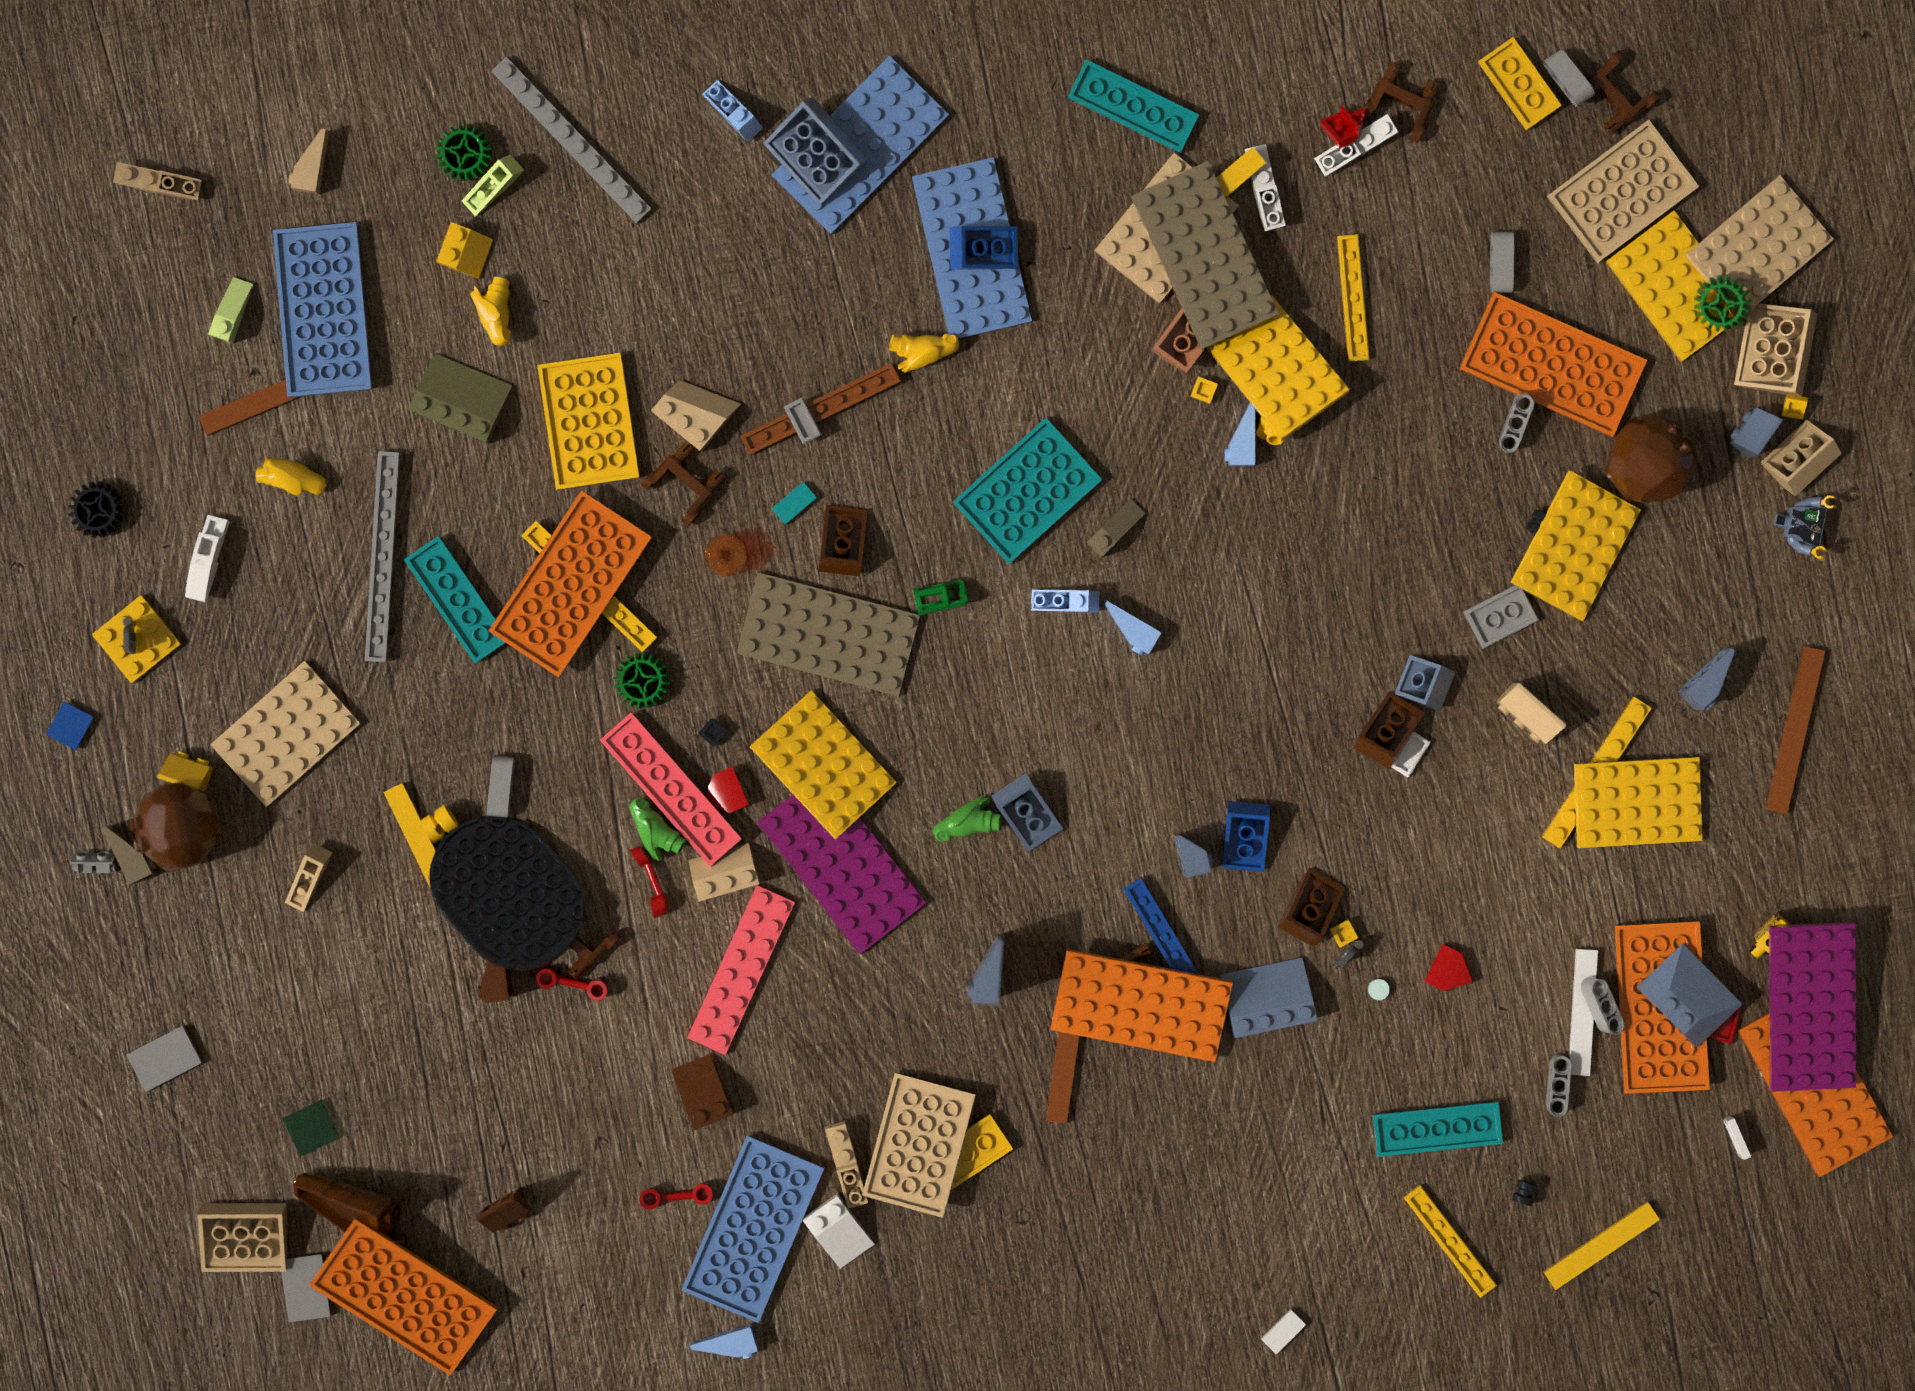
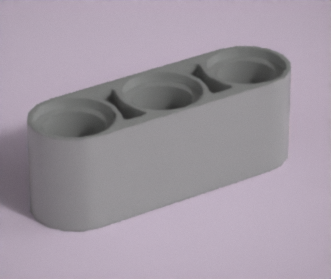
(1568, 78)
(1502, 262)
(1516, 432)
(500, 786)
(1595, 999)
(1560, 1095)

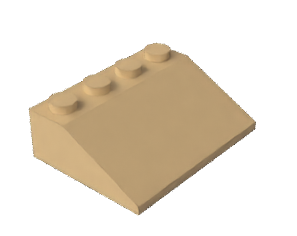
(1776, 349)
(243, 1237)

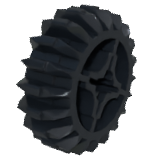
(92, 518)

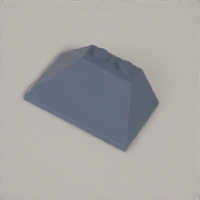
(1689, 995)

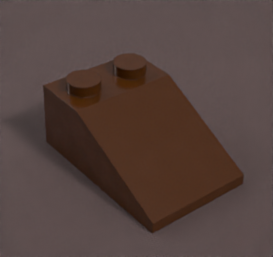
(843, 540)
(1389, 730)
(1311, 908)
(496, 984)
(702, 1092)
(504, 1211)

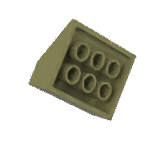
(460, 398)

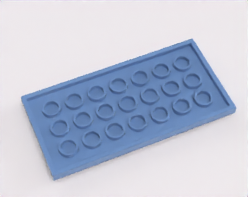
(887, 122)
(970, 299)
(322, 309)
(752, 1229)

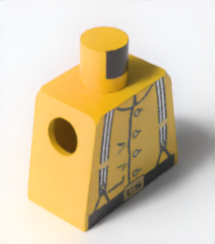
(1763, 934)

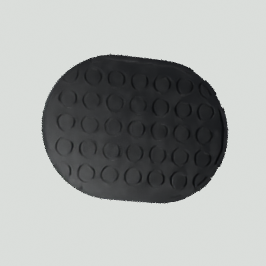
(506, 892)

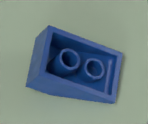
(983, 247)
(1246, 836)

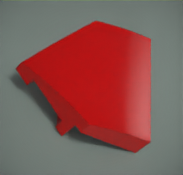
(1344, 126)
(726, 791)
(1449, 970)

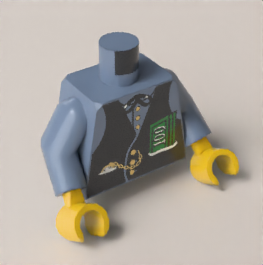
(1805, 525)

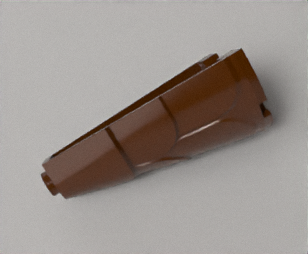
(344, 1202)

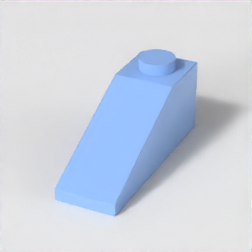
(1242, 445)
(1136, 632)
(731, 1343)

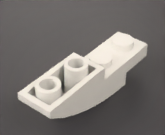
(1368, 139)
(1266, 193)
(204, 558)

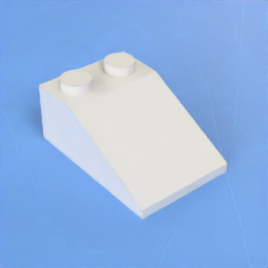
(838, 1230)

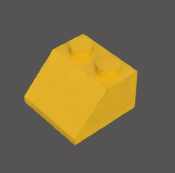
(464, 250)
(182, 769)

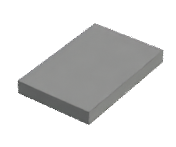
(1500, 616)
(164, 1058)
(300, 1298)

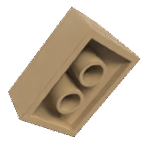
(1801, 457)
(1530, 713)
(728, 874)

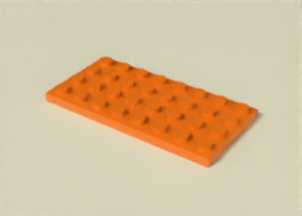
(1553, 364)
(570, 584)
(1141, 1005)
(1652, 1047)
(1827, 1122)
(403, 1296)

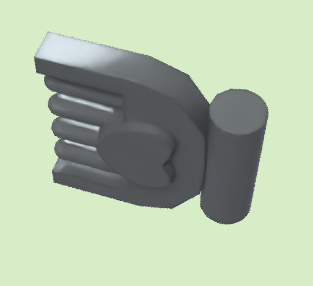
(129, 636)
(1348, 953)

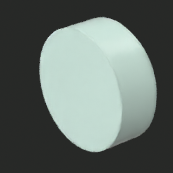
(1378, 989)

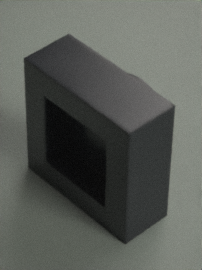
(712, 732)

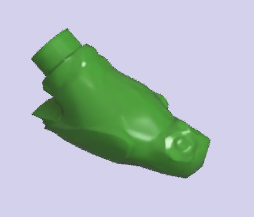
(968, 821)
(654, 830)

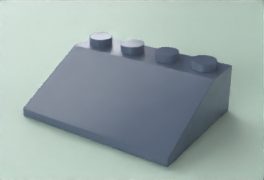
(815, 150)
(986, 979)
(1269, 998)

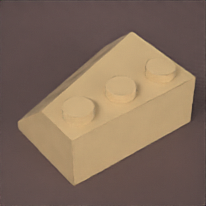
(694, 412)

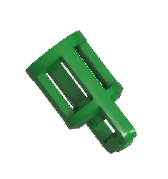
(945, 594)

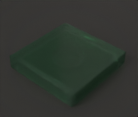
(310, 1127)

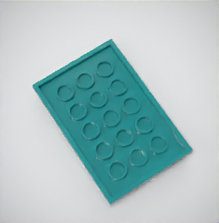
(1027, 490)

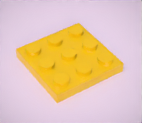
(152, 639)

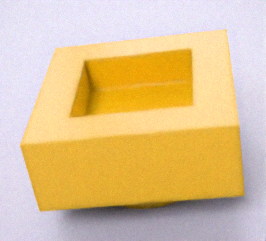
(1204, 390)
(1794, 406)
(1343, 933)

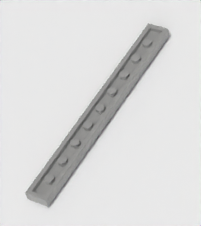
(571, 140)
(382, 556)

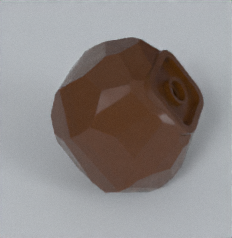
(1650, 460)
(176, 826)

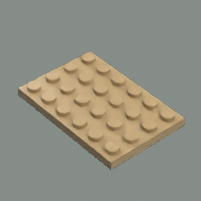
(1623, 191)
(1761, 243)
(1130, 248)
(285, 733)
(919, 1145)

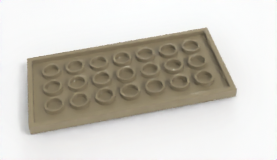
(1204, 255)
(828, 634)

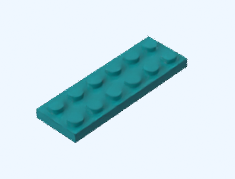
(1133, 106)
(455, 598)
(1437, 1129)

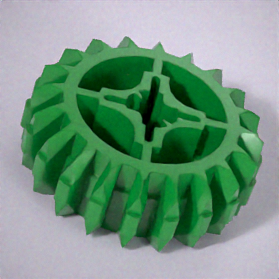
(462, 162)
(1722, 294)
(624, 684)

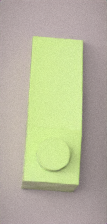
(492, 184)
(231, 310)

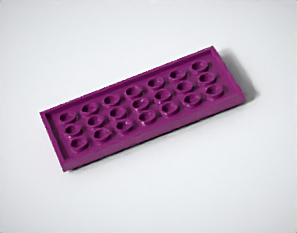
(846, 874)
(1812, 1006)

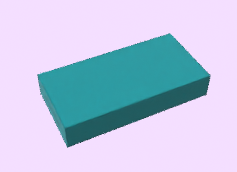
(794, 503)

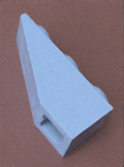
(732, 111)
(1065, 600)

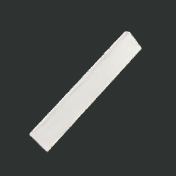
(1582, 1018)

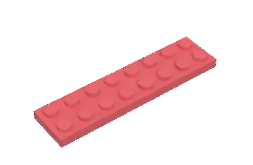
(670, 789)
(741, 969)

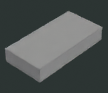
(802, 420)

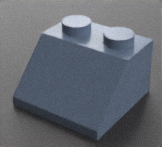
(1754, 432)
(1425, 682)
(1192, 858)

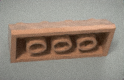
(1178, 344)

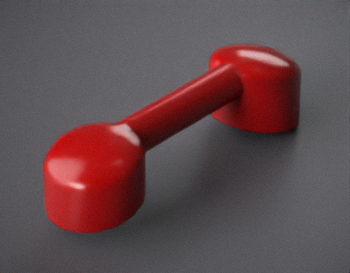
(658, 902)
(548, 977)
(701, 1194)

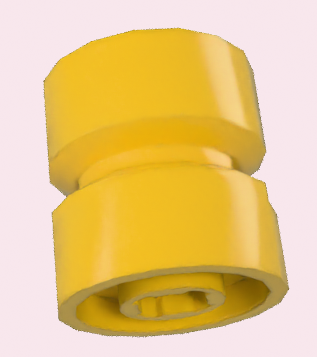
(439, 823)

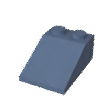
(1707, 682)
(1027, 812)

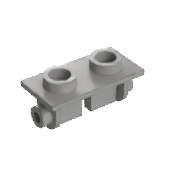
(84, 862)

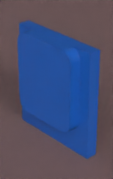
(70, 725)

